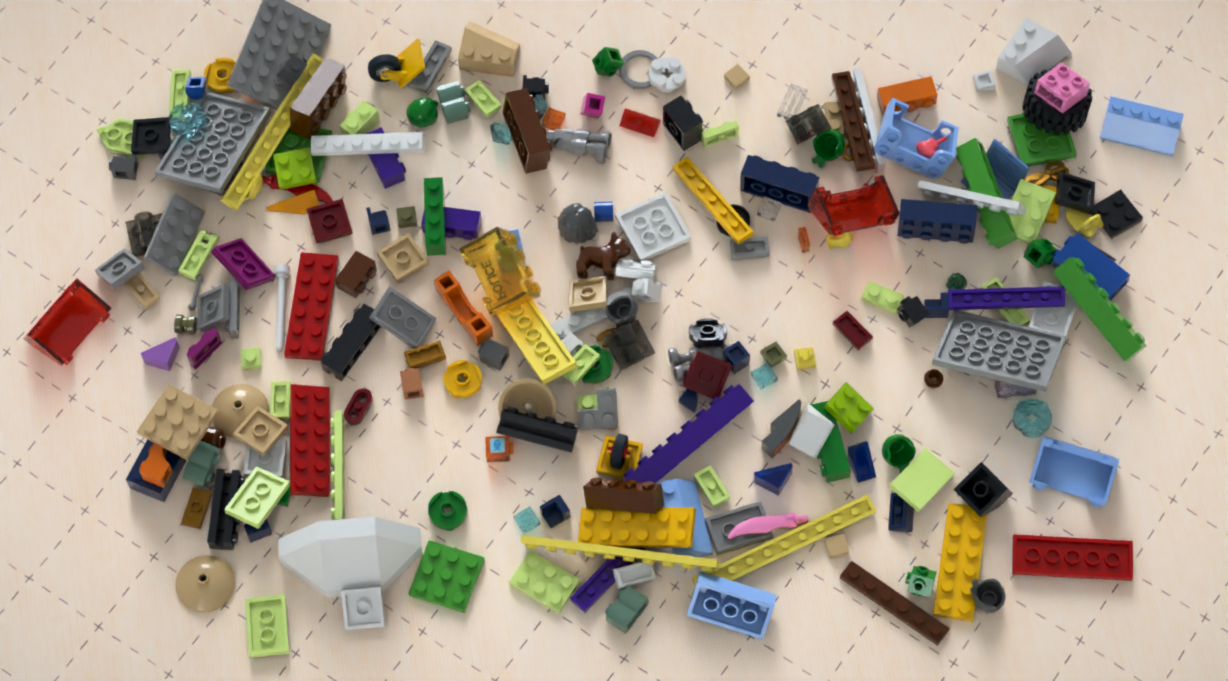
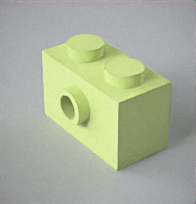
(360, 120)

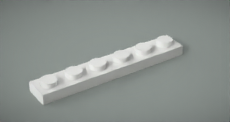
(867, 116)
(367, 144)
(964, 197)
(585, 319)

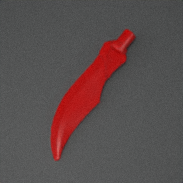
(322, 195)

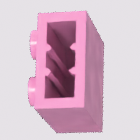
(1062, 88)

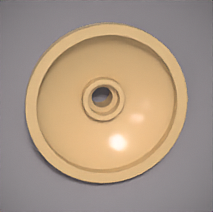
(531, 392)
(231, 417)
(207, 594)

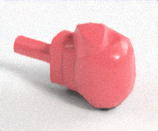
(929, 147)

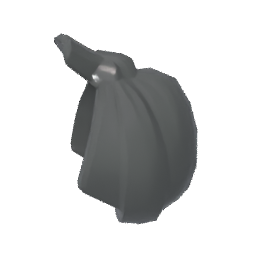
(622, 310)
(988, 595)

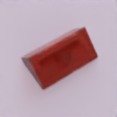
(640, 122)

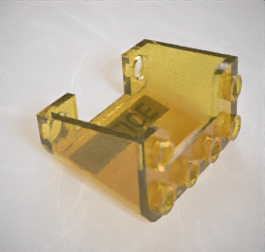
(501, 270)

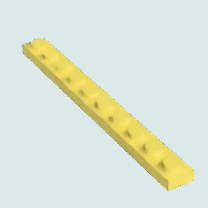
(268, 141)
(795, 539)
(611, 552)

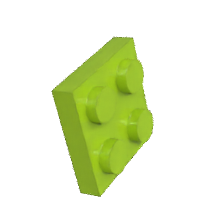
(294, 168)
(848, 407)

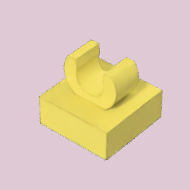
(805, 358)

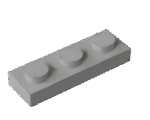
(433, 64)
(232, 324)

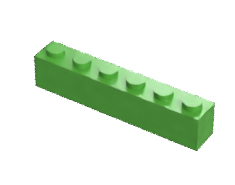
(983, 181)
(1099, 308)

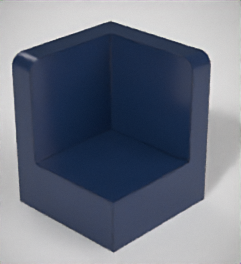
(378, 221)
(938, 307)
(737, 356)
(555, 511)
(255, 534)

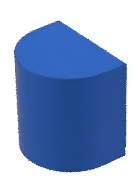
(196, 87)
(603, 211)

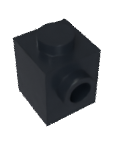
(912, 311)

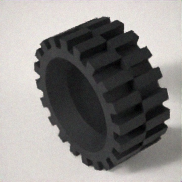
(1049, 117)

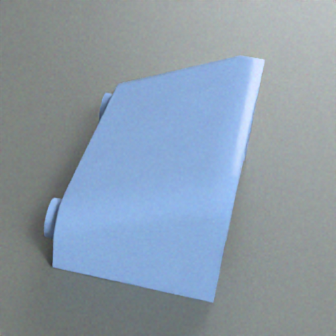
(1074, 470)

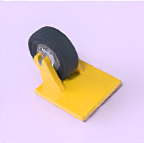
(400, 68)

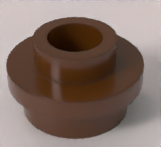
(936, 374)

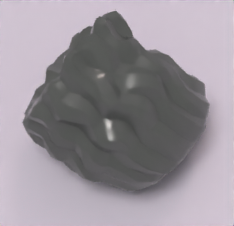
(577, 227)

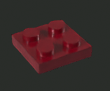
(329, 221)
(706, 375)

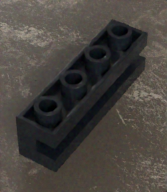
(350, 344)
(537, 430)
(222, 526)

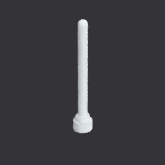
(282, 272)

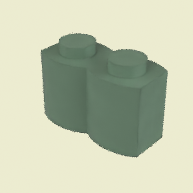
(452, 102)
(202, 464)
(626, 609)

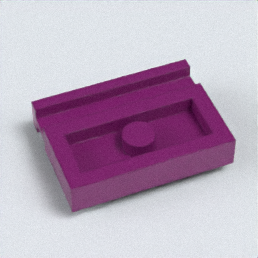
(204, 348)

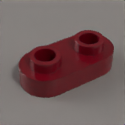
(357, 407)

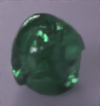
(956, 281)

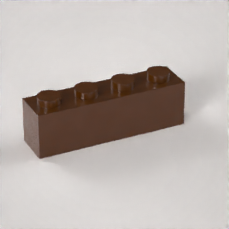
(623, 495)

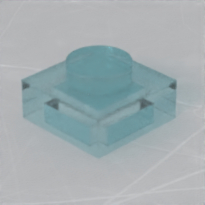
(540, 105)
(500, 133)
(764, 376)
(526, 520)

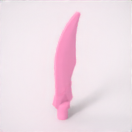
(765, 524)

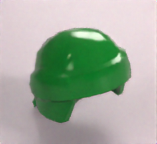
(422, 112)
(828, 146)
(898, 451)

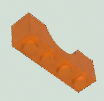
(454, 297)
(156, 468)

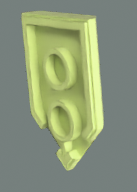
(118, 137)

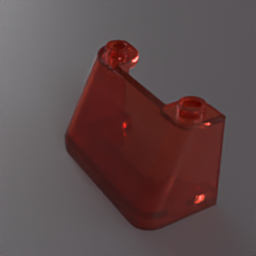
(854, 209)
(68, 322)

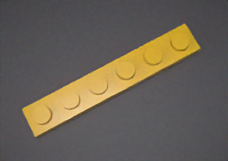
(712, 200)

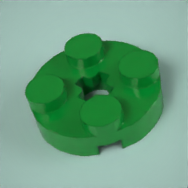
(602, 371)
(447, 499)

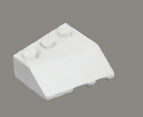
(1031, 51)

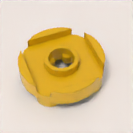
(212, 71)
(465, 369)

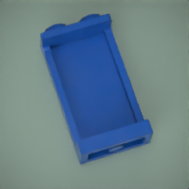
(1107, 272)

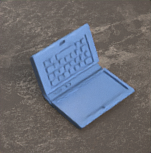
(1006, 168)

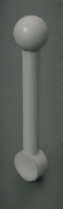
(191, 306)

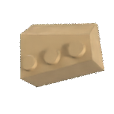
(487, 52)

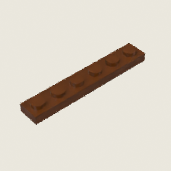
(853, 121)
(894, 603)

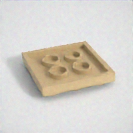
(177, 422)

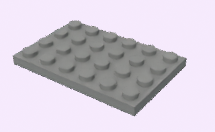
(273, 37)
(216, 149)
(999, 350)

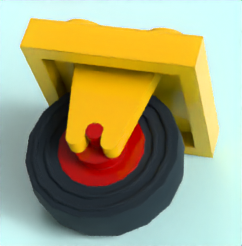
(618, 456)

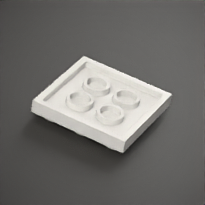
(653, 227)

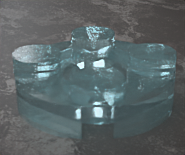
(190, 126)
(1037, 408)

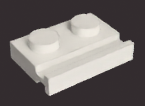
(632, 269)

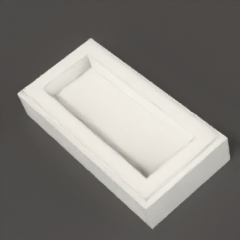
(633, 574)

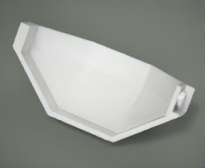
(350, 553)

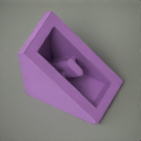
(162, 355)

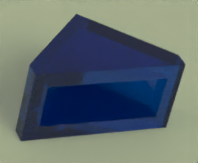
(861, 461)
(774, 478)

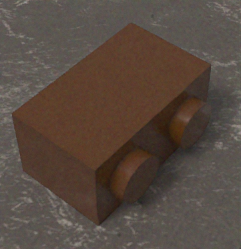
(356, 274)

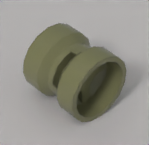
(185, 324)

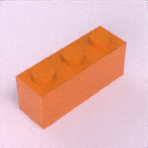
(915, 93)

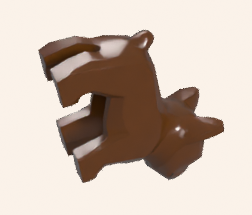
(602, 257)

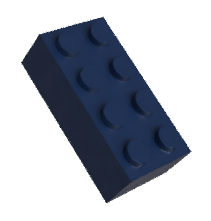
(778, 182)
(937, 221)
(136, 482)

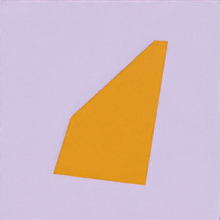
(296, 204)

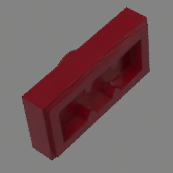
(852, 330)

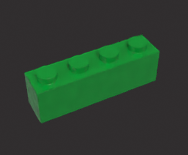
(434, 216)
(832, 454)

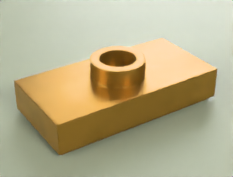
(425, 355)
(196, 508)

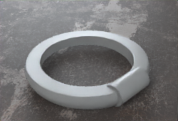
(622, 71)

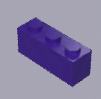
(387, 166)
(460, 223)

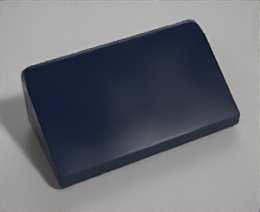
(900, 514)

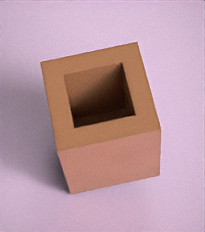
(411, 383)

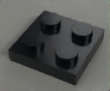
(150, 136)
(1075, 193)
(1117, 214)

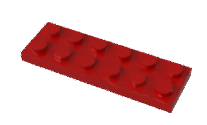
(311, 306)
(309, 440)
(1072, 557)

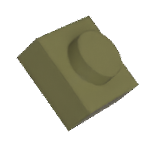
(406, 217)
(773, 354)

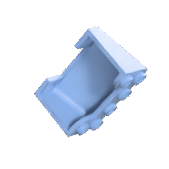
(900, 137)

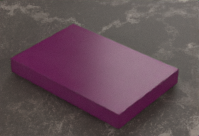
(243, 264)

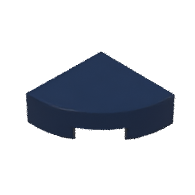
(689, 400)

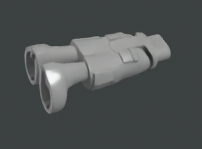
(579, 143)
(677, 359)

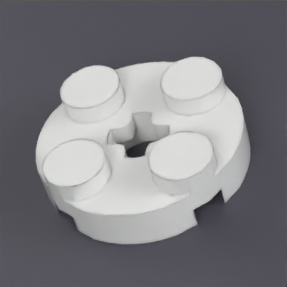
(669, 65)

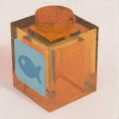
(498, 448)

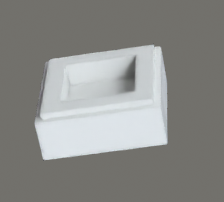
(984, 81)

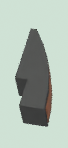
(781, 430)

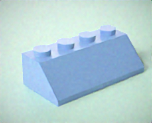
(1141, 126)
(684, 494)
(731, 605)

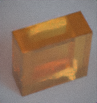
(553, 119)
(803, 239)

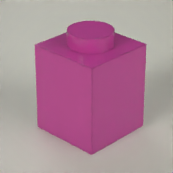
(592, 105)

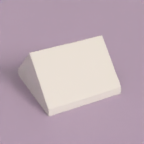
(811, 432)

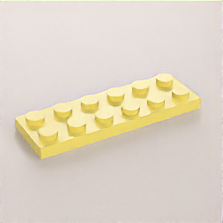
(537, 341)

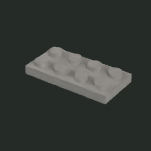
(174, 234)

